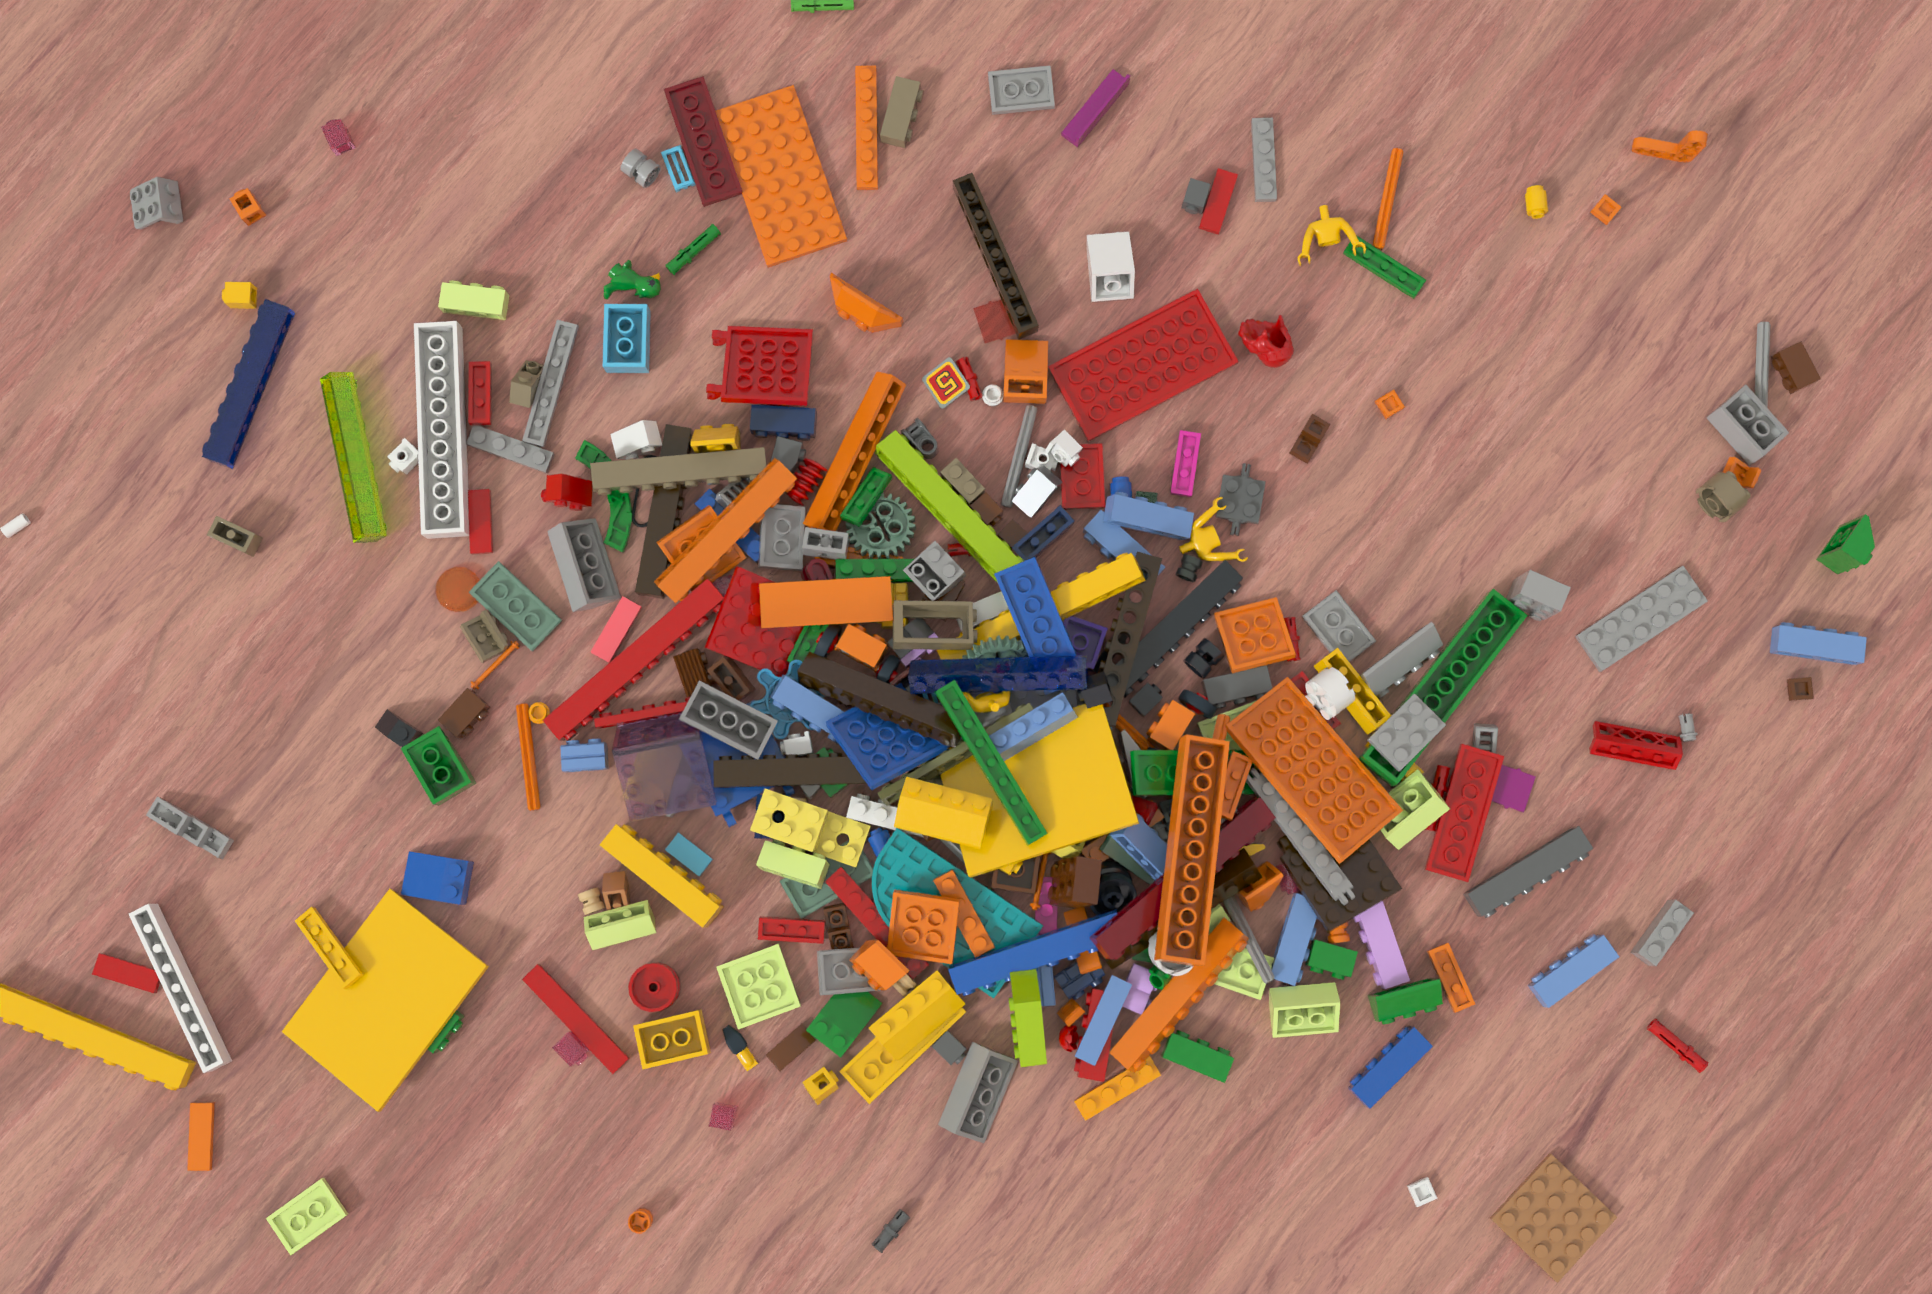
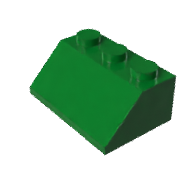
(1849, 546)
(1406, 1000)

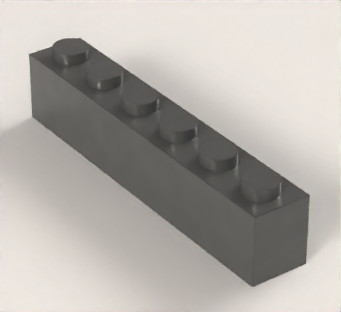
(1528, 871)

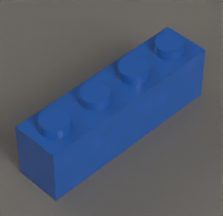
(1390, 1066)

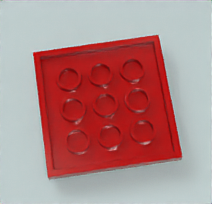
(739, 631)

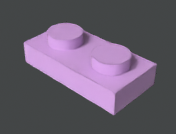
(915, 654)

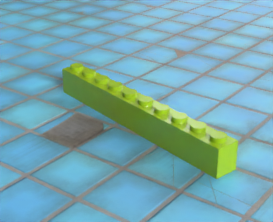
(945, 504)

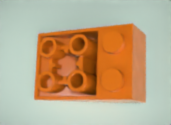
(1025, 371)

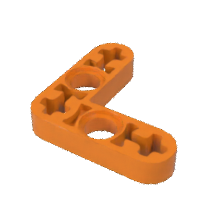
(1684, 151)

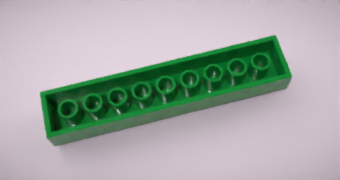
(1457, 669)

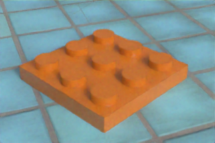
(681, 537)
(1254, 635)
(923, 926)

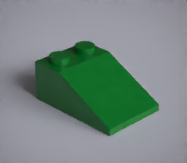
(438, 766)
(843, 1020)

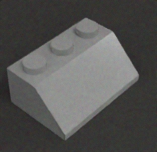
(1747, 425)

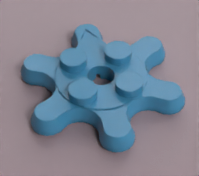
(765, 705)

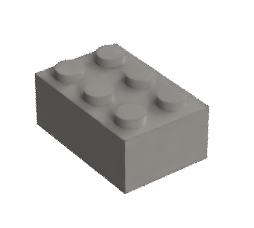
(1538, 595)

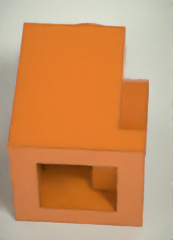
(251, 213)

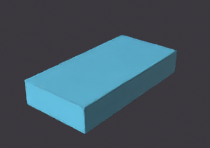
(689, 854)

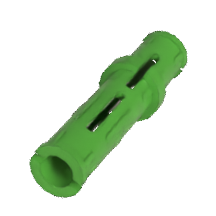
(821, 5)

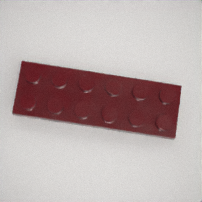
(703, 141)

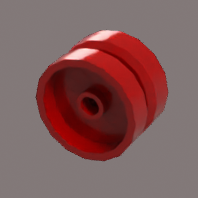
(666, 993)

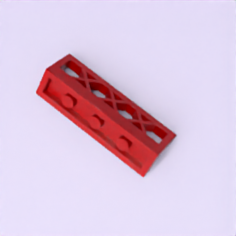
(1636, 749)

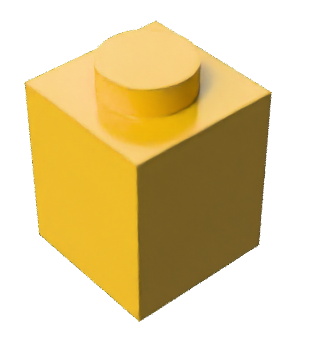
(240, 295)

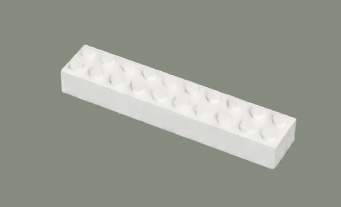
(441, 429)

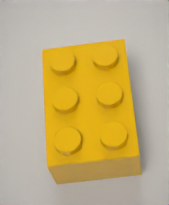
(672, 1039)

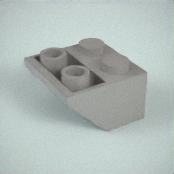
(935, 572)

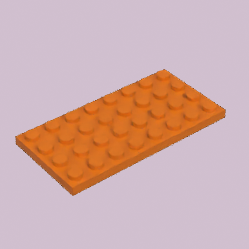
(781, 176)
(1313, 769)

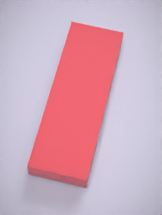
(616, 629)

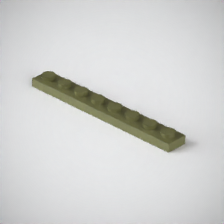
(947, 759)

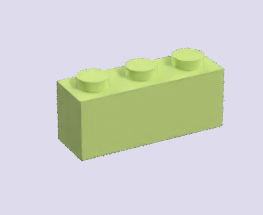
(474, 300)
(793, 863)
(619, 925)

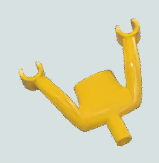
(1328, 233)
(1206, 539)
(988, 701)

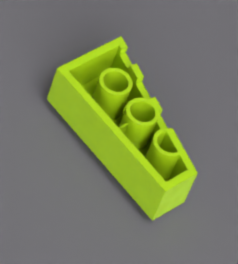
(1027, 1018)

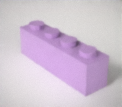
(1382, 947)

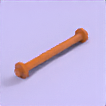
(513, 645)
(1035, 905)

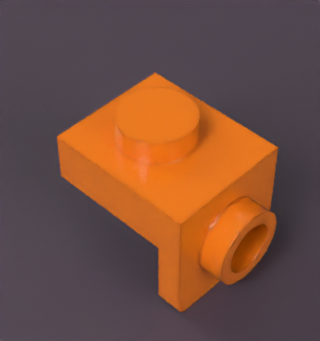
(1745, 475)

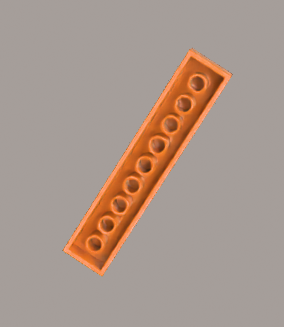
(1192, 851)

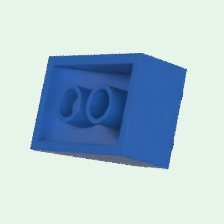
(437, 878)

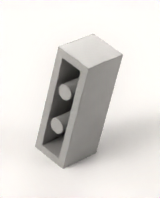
(1662, 932)

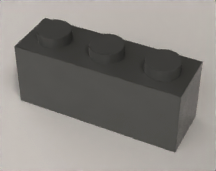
(1237, 686)

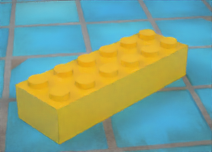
(661, 875)

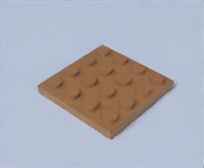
(1553, 1217)

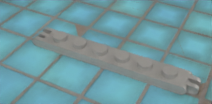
(1302, 839)

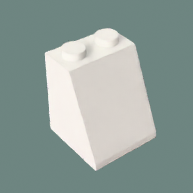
(1110, 266)

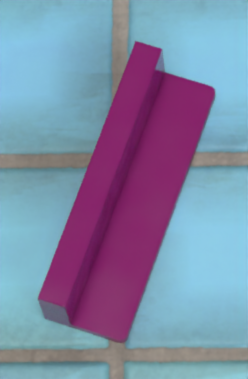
(1095, 107)

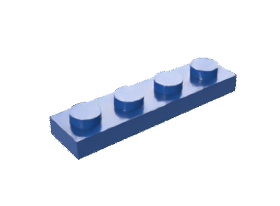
(749, 543)

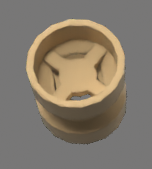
(591, 901)

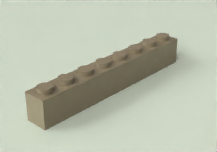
(676, 470)

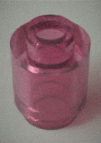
(1287, 883)

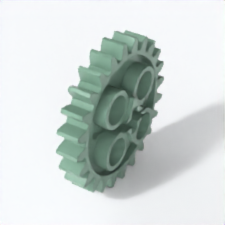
(898, 518)
(1002, 647)

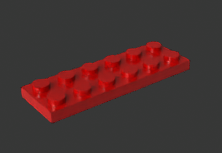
(1469, 803)

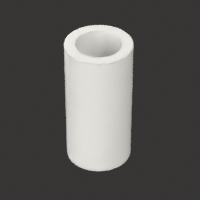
(15, 525)

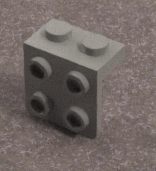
(156, 201)

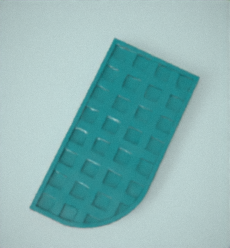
(912, 866)

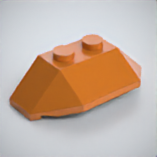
(861, 308)

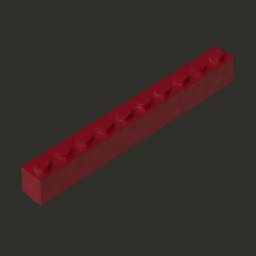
(1144, 910)

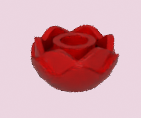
(1068, 1038)

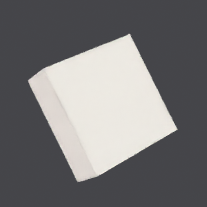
(1422, 1191)

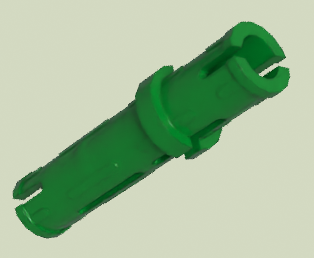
(687, 254)

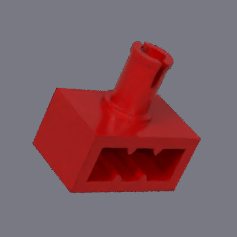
(568, 491)

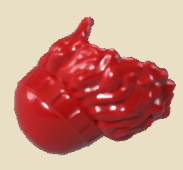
(1268, 341)

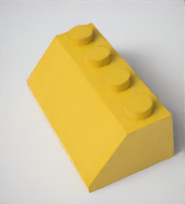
(943, 812)
(917, 1015)

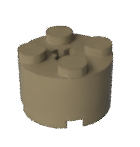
(1722, 496)

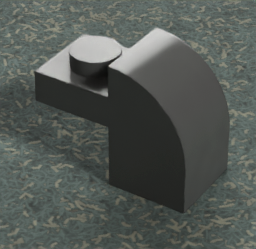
(915, 629)

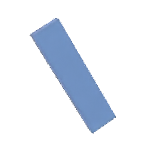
(1103, 1020)

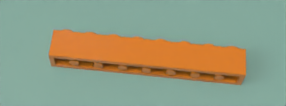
(855, 452)
(725, 530)
(1177, 997)

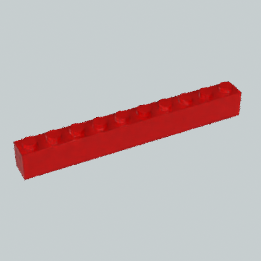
(634, 661)

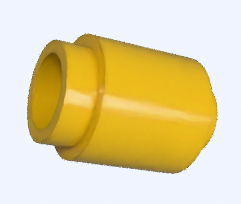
(1536, 201)

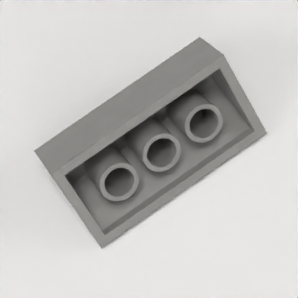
(583, 564)
(1402, 660)
(728, 720)
(977, 1092)

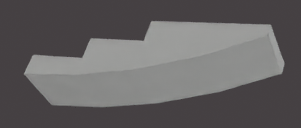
(189, 827)

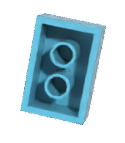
(626, 338)

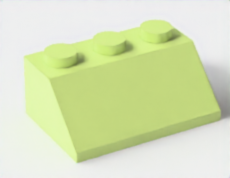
(1420, 809)
(1304, 1009)

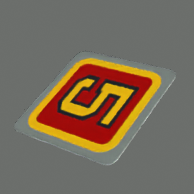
(945, 382)

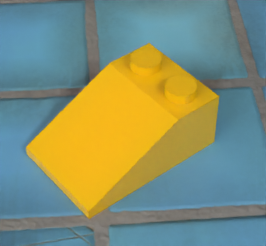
(716, 439)

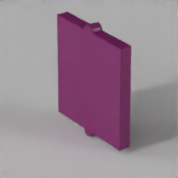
(1513, 788)

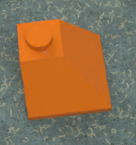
(1258, 893)

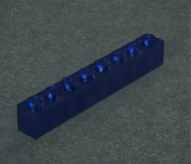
(248, 384)
(1000, 674)

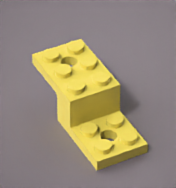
(810, 828)

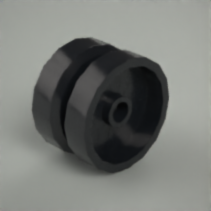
(1115, 888)

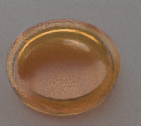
(454, 589)

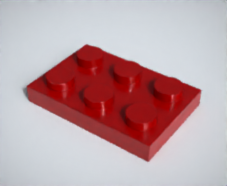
(1084, 480)

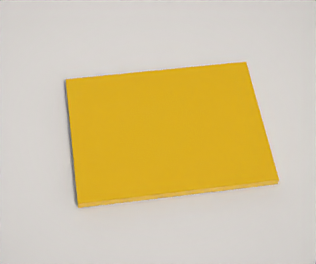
(1069, 782)
(397, 1008)

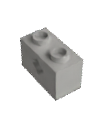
(825, 543)

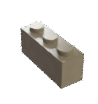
(901, 112)

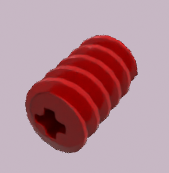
(805, 480)

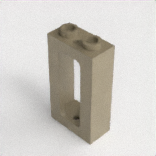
(934, 609)

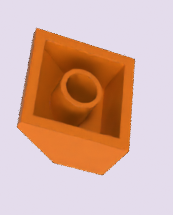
(878, 965)

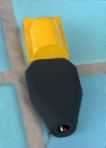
(739, 1047)

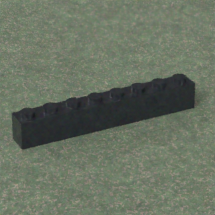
(1181, 622)

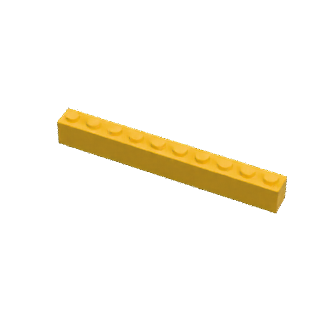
(1069, 598)
(94, 1038)

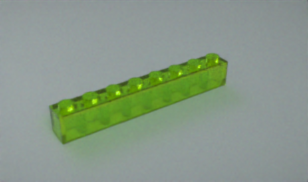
(353, 457)

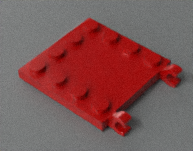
(764, 365)

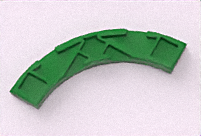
(620, 503)

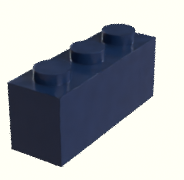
(783, 422)
(1043, 534)

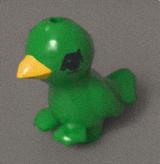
(627, 279)

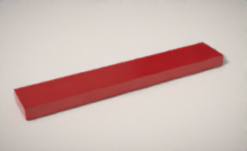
(575, 1018)

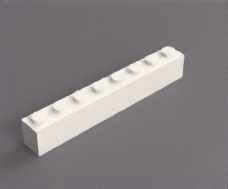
(180, 987)

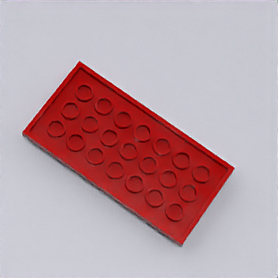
(1142, 365)

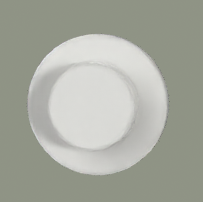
(992, 395)

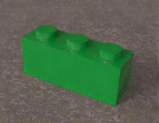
(1198, 1056)

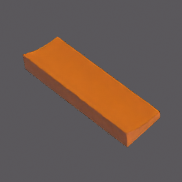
(825, 602)

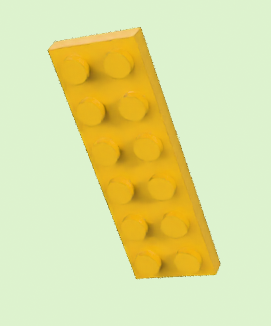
(876, 1068)

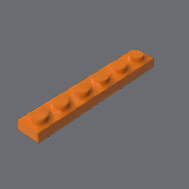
(866, 128)

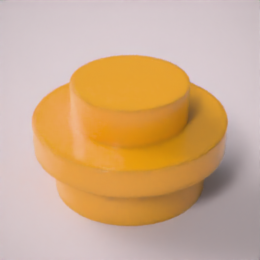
(538, 712)

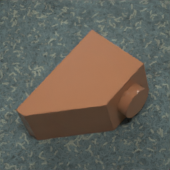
(615, 890)

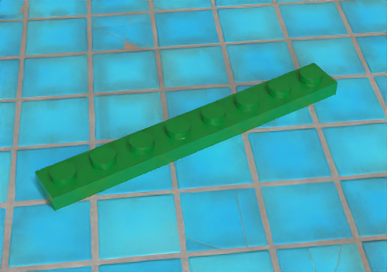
(991, 762)

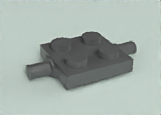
(1242, 499)

